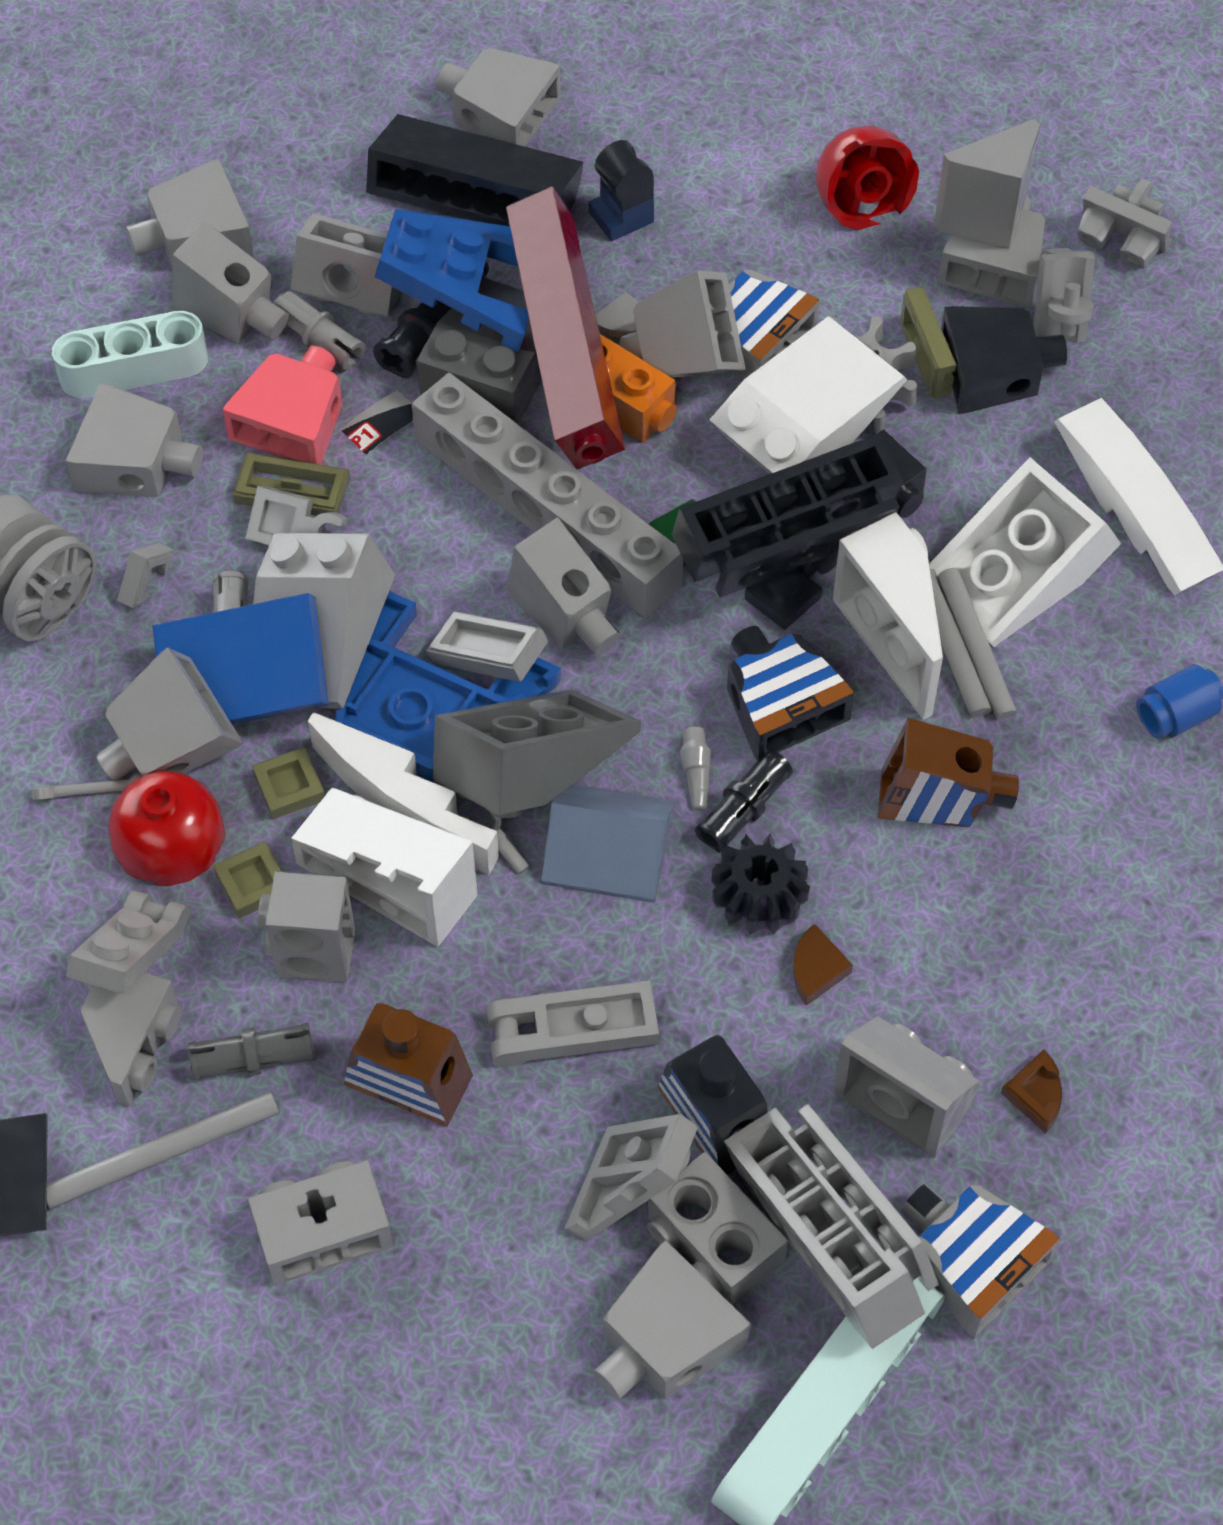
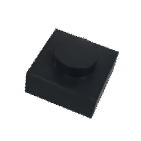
(784, 597)

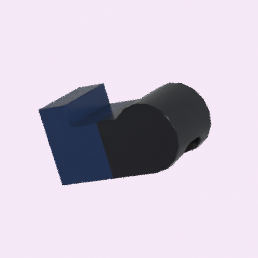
(625, 191)

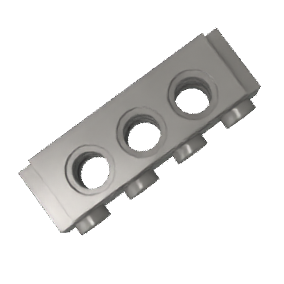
(831, 1238)

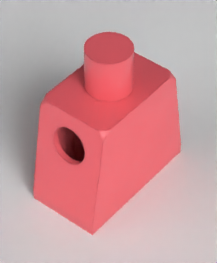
(287, 406)

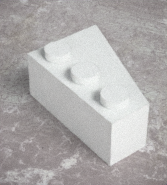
(390, 862)

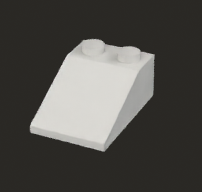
(808, 398)
(1026, 550)
(890, 603)

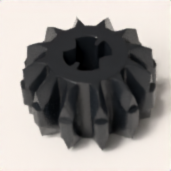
(782, 886)

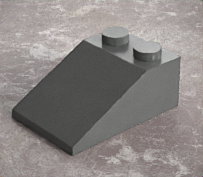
(480, 361)
(525, 748)

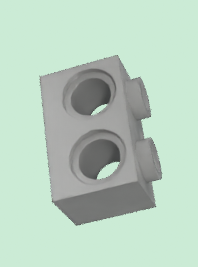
(308, 926)
(729, 1223)

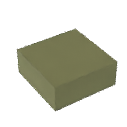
(288, 783)
(247, 877)

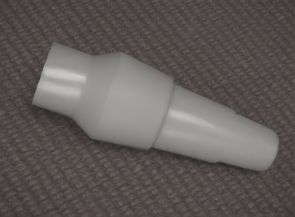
(696, 761)

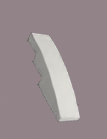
(1140, 494)
(389, 779)

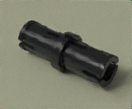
(744, 800)

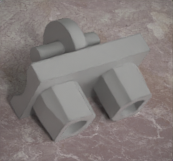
(1130, 214)
(1064, 294)

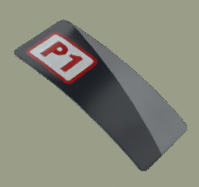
(379, 422)

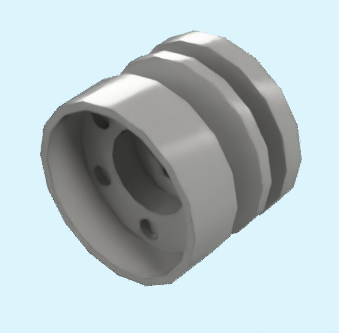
(41, 570)

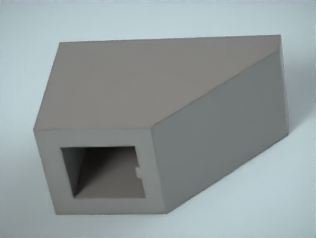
(129, 1031)

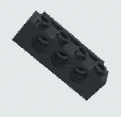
(786, 513)

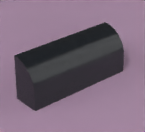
(463, 171)

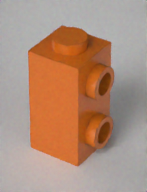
(640, 392)

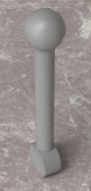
(46, 792)

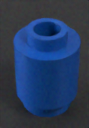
(1180, 701)

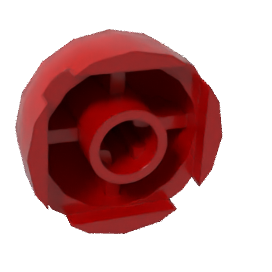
(868, 168)
(166, 828)

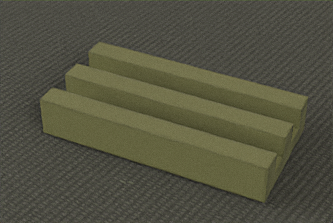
(932, 350)
(324, 498)

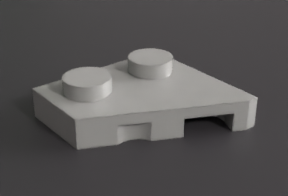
(630, 1169)

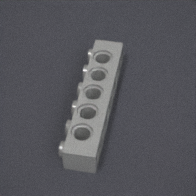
(541, 486)

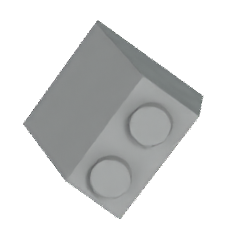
(904, 1083)

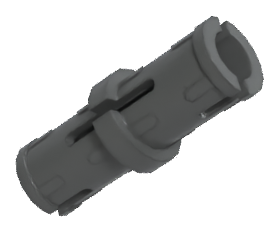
(251, 1051)

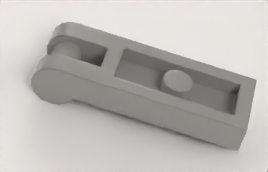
(128, 943)
(573, 1022)

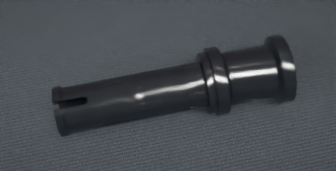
(406, 342)

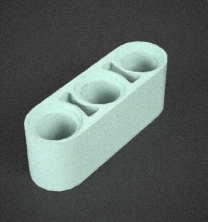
(130, 353)

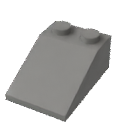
(349, 588)

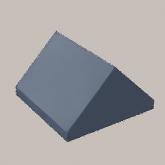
(607, 842)

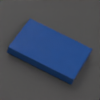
(255, 656)

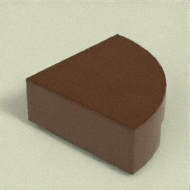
(818, 965)
(1037, 1091)

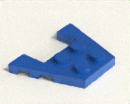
(445, 262)
(401, 694)

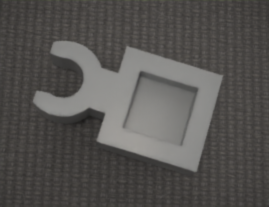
(285, 513)

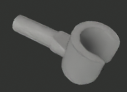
(506, 848)

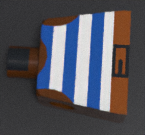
(941, 777)
(402, 1064)

